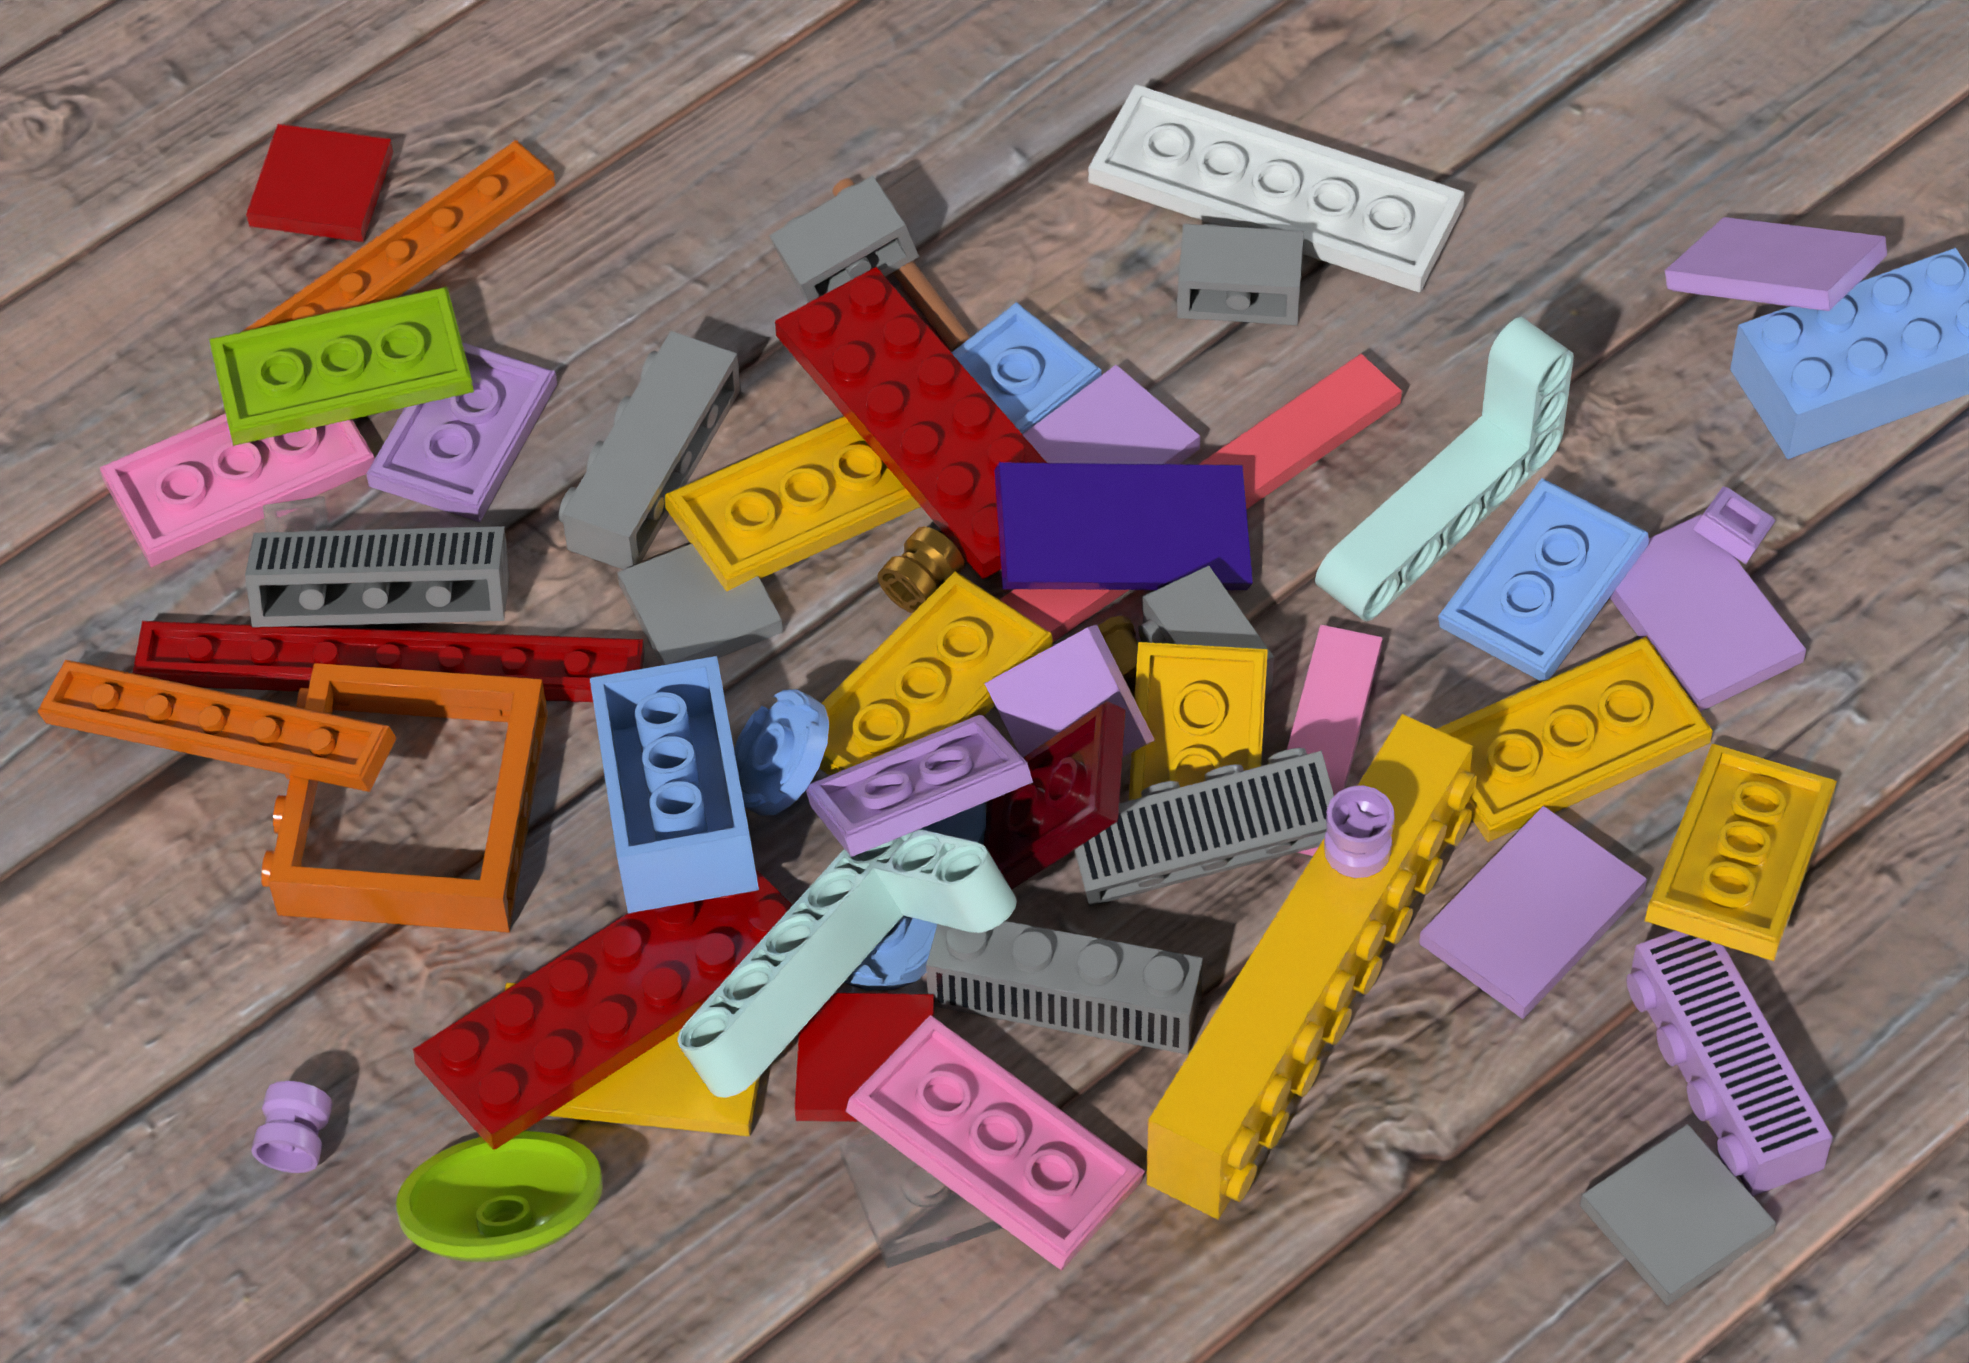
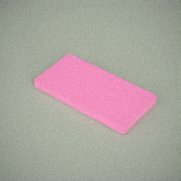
(205, 487)
(995, 1142)

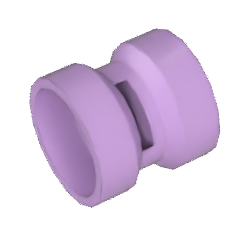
(1359, 831)
(292, 1127)

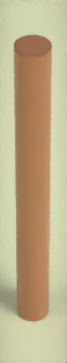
(925, 296)

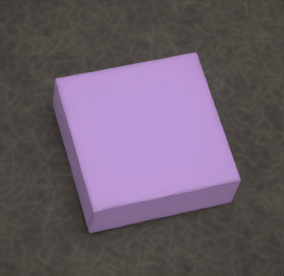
(1734, 524)

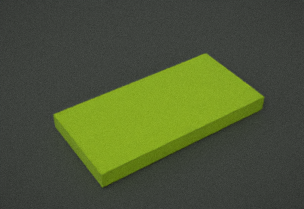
(340, 366)

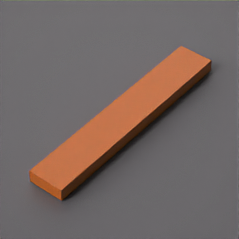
(424, 237)
(218, 725)

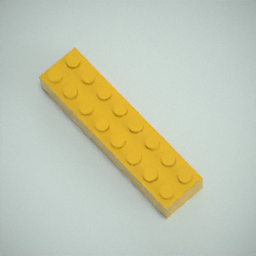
(1303, 978)

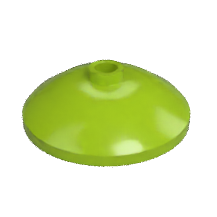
(499, 1201)

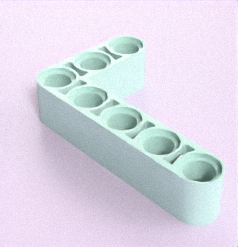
(1465, 481)
(828, 938)

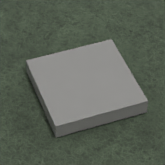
(690, 612)
(1677, 1214)

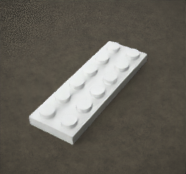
(1264, 178)

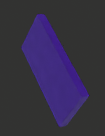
(1120, 525)

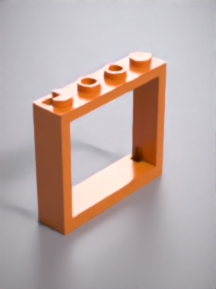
(415, 898)

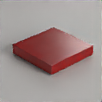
(320, 183)
(848, 1045)

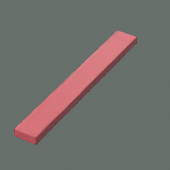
(1270, 457)

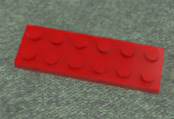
(911, 406)
(592, 1010)

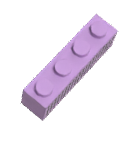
(1730, 1061)

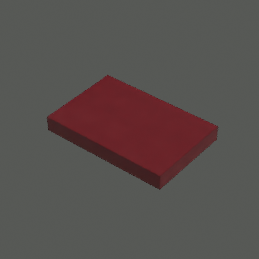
(1067, 803)

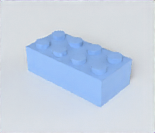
(1866, 362)
(673, 785)

